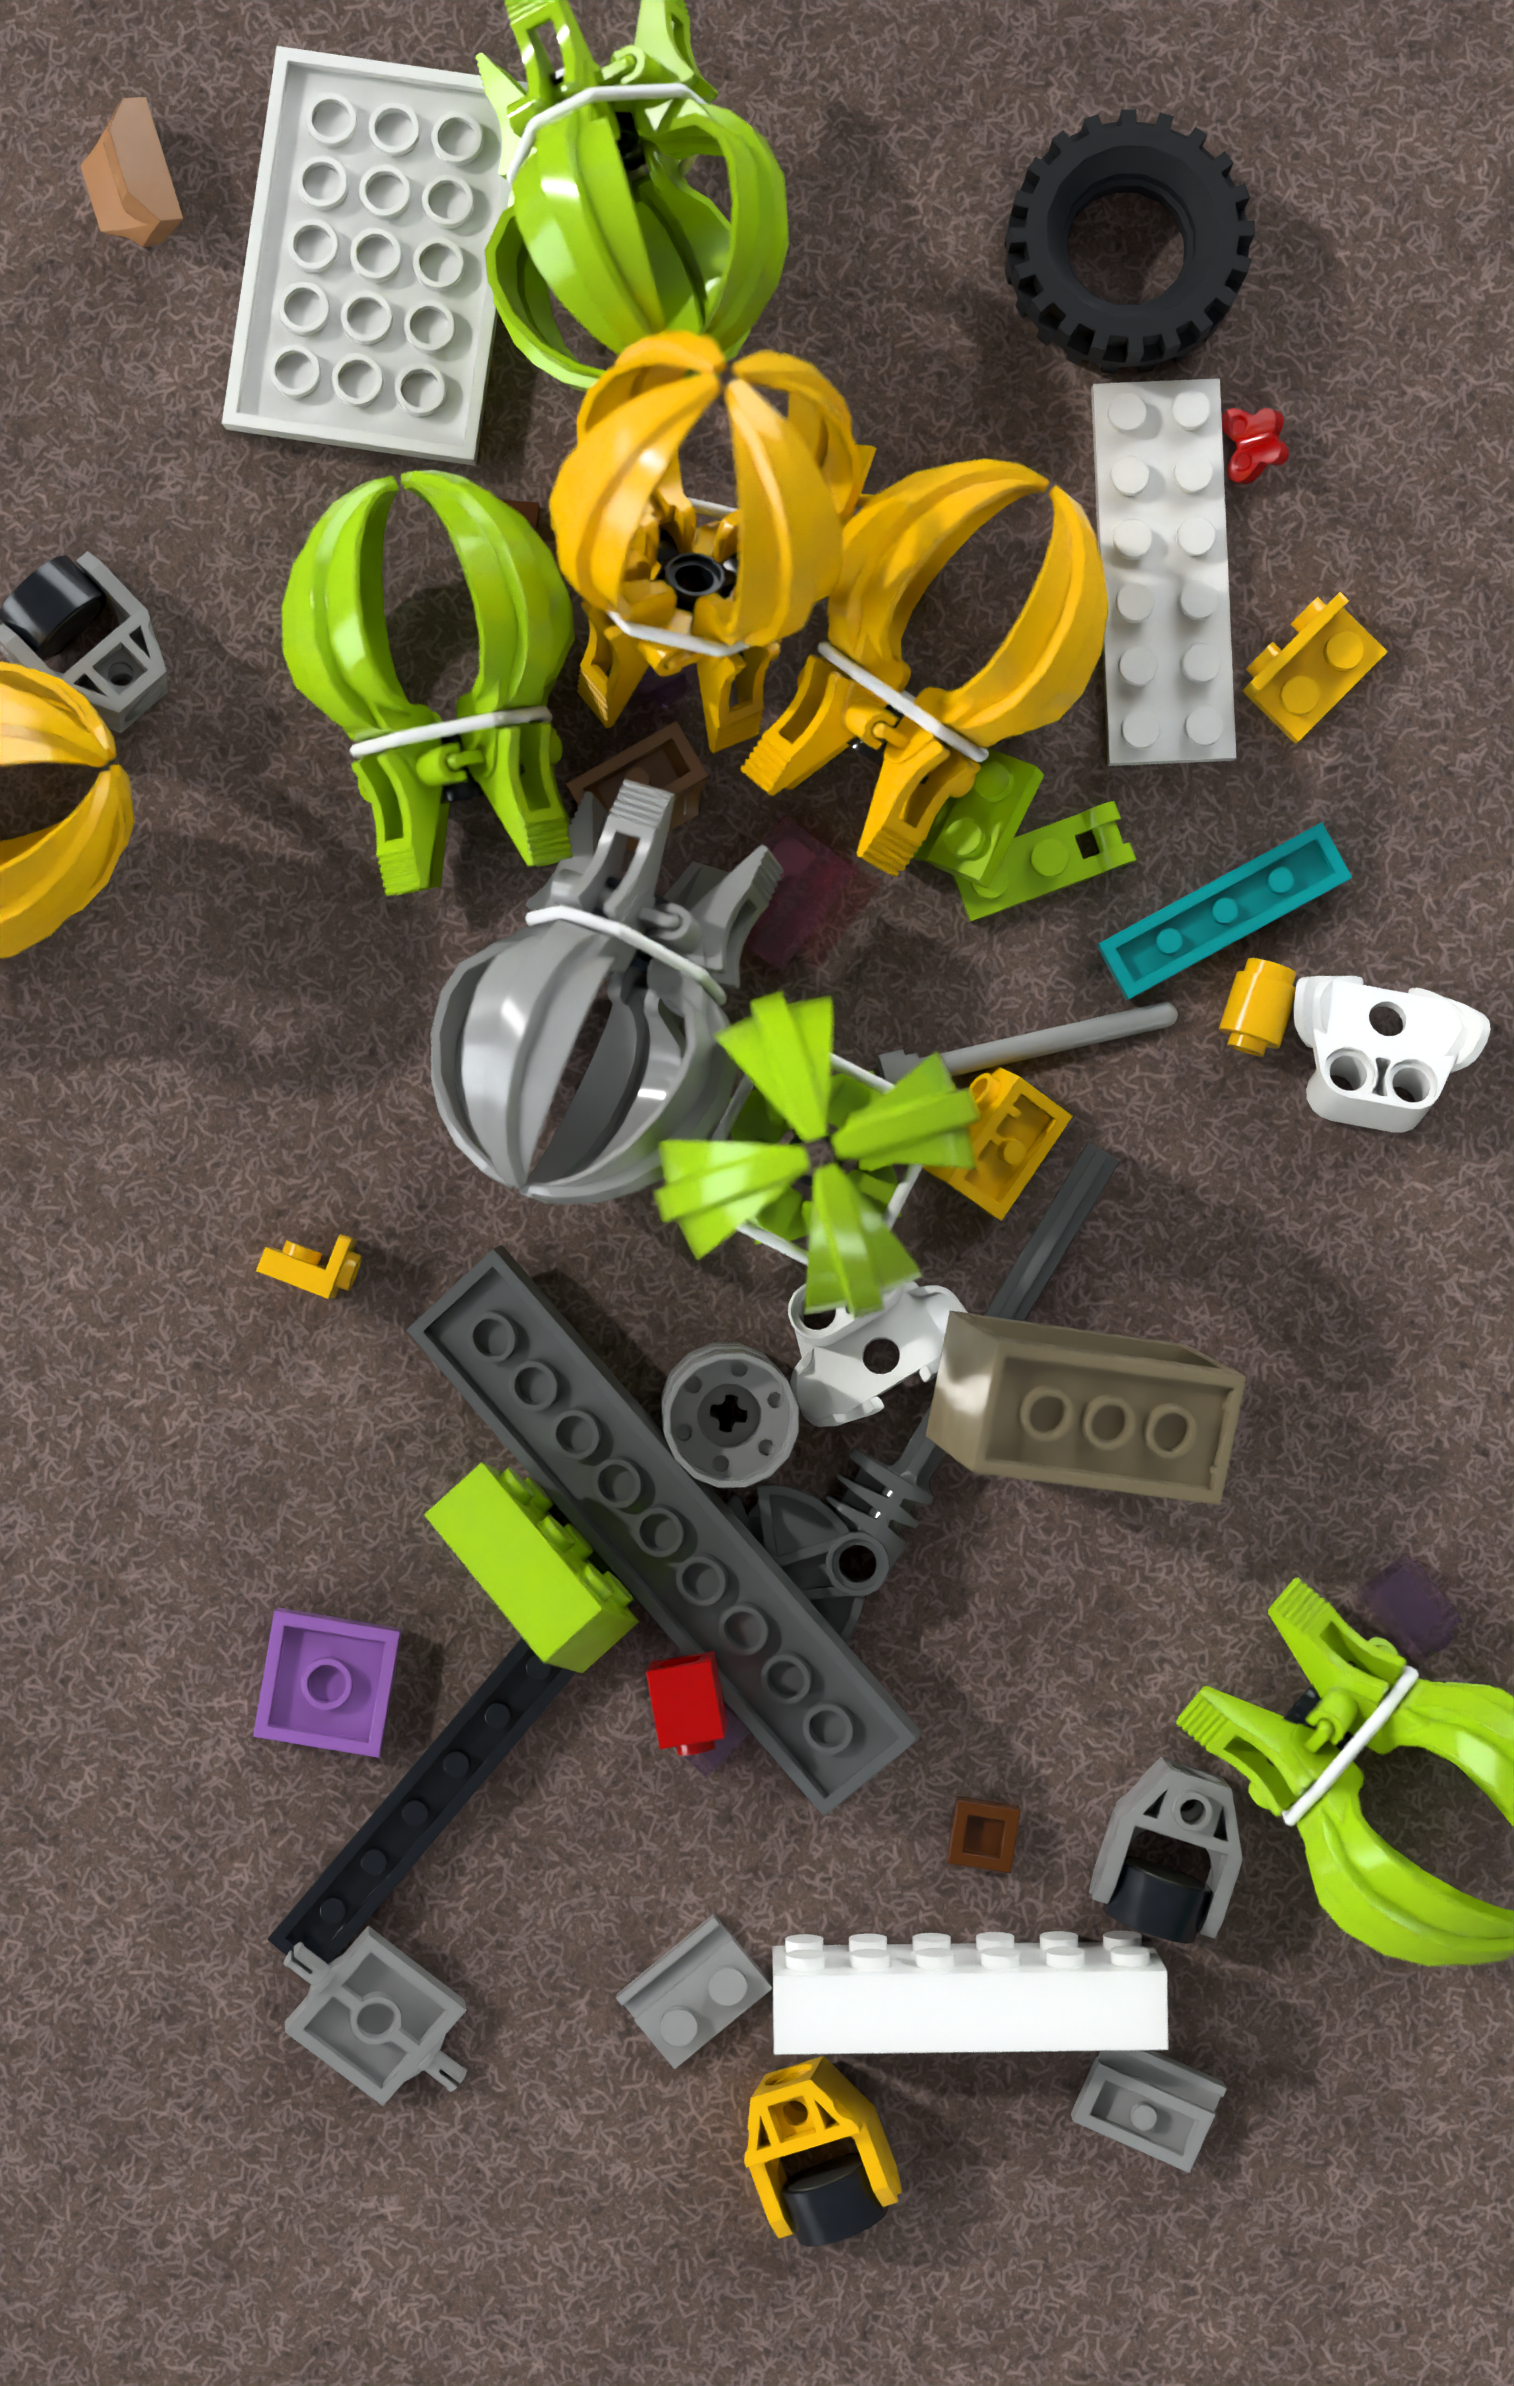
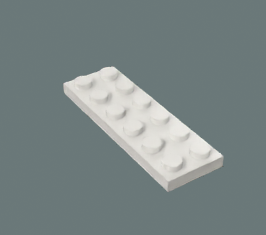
(1164, 572)

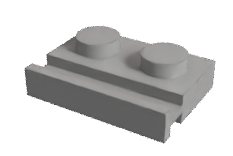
(694, 1991)
(1149, 2104)

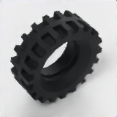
(1162, 167)

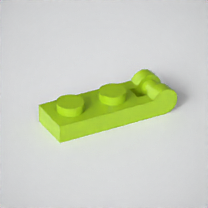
(1049, 862)

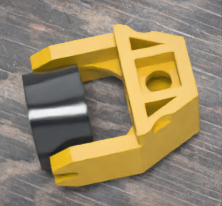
(835, 2195)

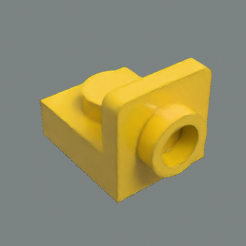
(300, 1266)

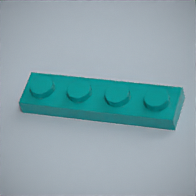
(1224, 911)

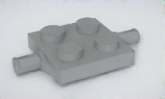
(375, 2016)

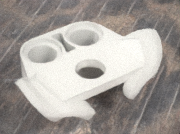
(1434, 1041)
(832, 1377)

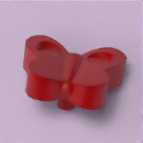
(1255, 442)

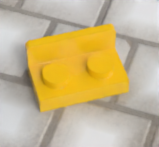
(1315, 669)
(1007, 1142)

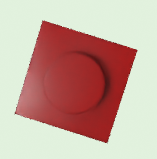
(687, 1702)

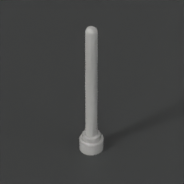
(1035, 1044)

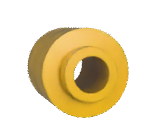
(1259, 1006)

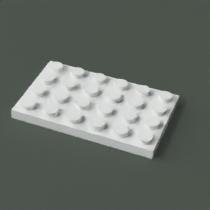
(369, 260)

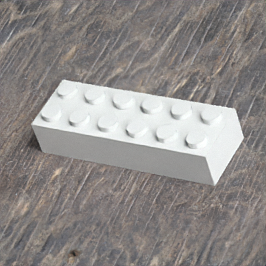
(968, 1995)

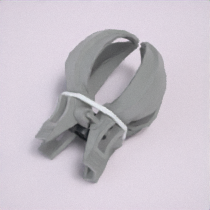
(522, 1000)

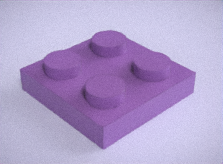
(327, 1682)

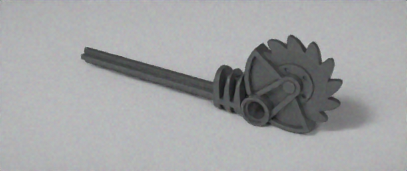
(811, 1535)

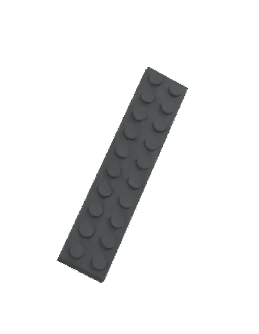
(663, 1530)

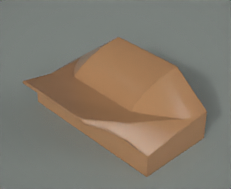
(131, 178)
(658, 761)

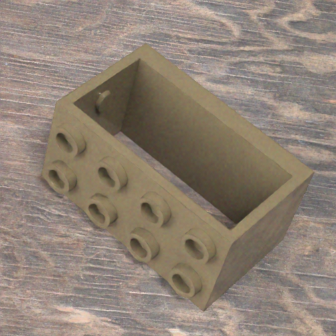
(1084, 1408)

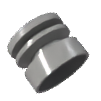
(751, 1443)

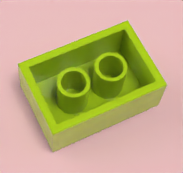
(533, 1567)

